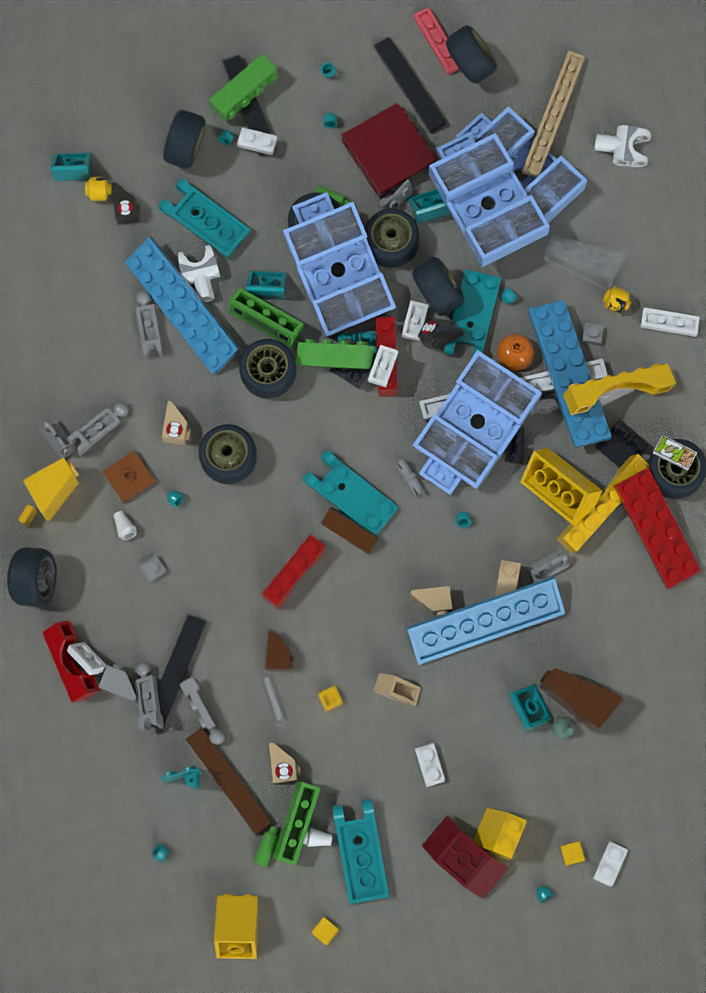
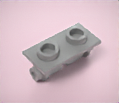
(400, 194)
(57, 438)
(548, 566)

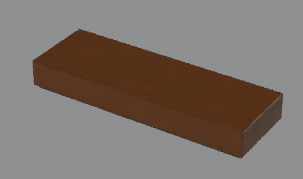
(350, 530)

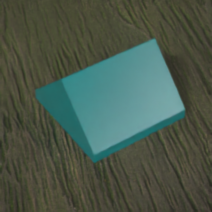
(71, 166)
(427, 206)
(267, 284)
(529, 707)

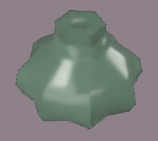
(563, 727)

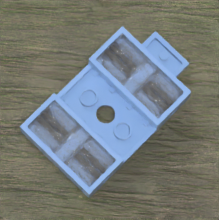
(482, 171)
(558, 180)
(331, 237)
(458, 449)

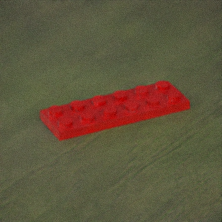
(657, 528)

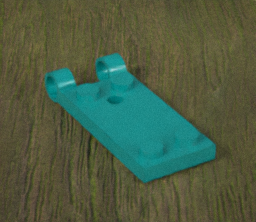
(211, 225)
(480, 297)
(357, 500)
(363, 861)

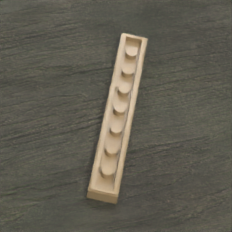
(553, 114)

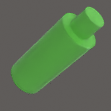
(337, 196)
(266, 847)

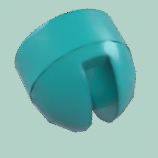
(328, 67)
(330, 120)
(225, 137)
(508, 296)
(175, 498)
(463, 523)
(160, 852)
(544, 893)

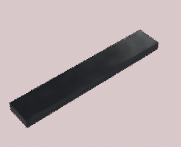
(409, 84)
(252, 113)
(178, 664)

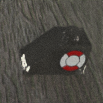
(125, 206)
(439, 332)

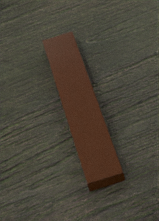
(228, 781)

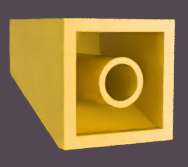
(52, 486)
(499, 833)
(236, 926)

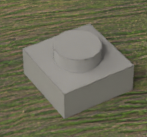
(592, 334)
(153, 568)

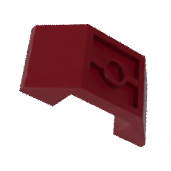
(464, 858)

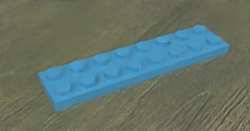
(182, 305)
(565, 367)
(485, 620)

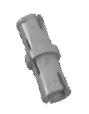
(409, 477)

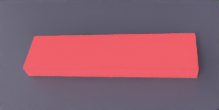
(436, 39)

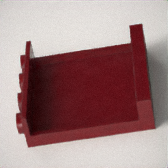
(388, 149)

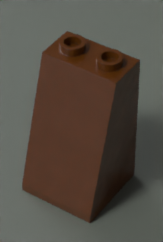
(580, 698)

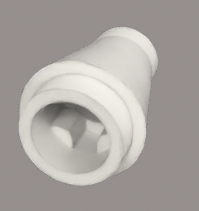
(125, 528)
(317, 838)

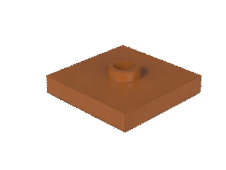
(128, 476)

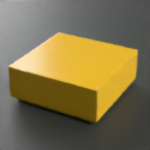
(27, 515)
(330, 698)
(572, 853)
(325, 931)

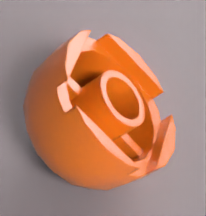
(515, 352)

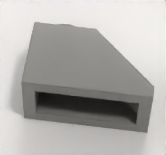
(118, 683)

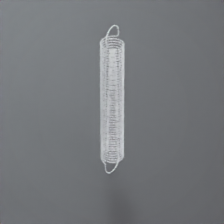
(273, 701)

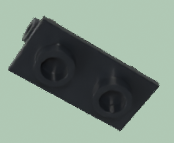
(515, 449)

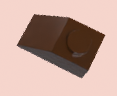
(277, 654)

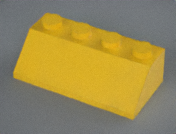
(560, 485)

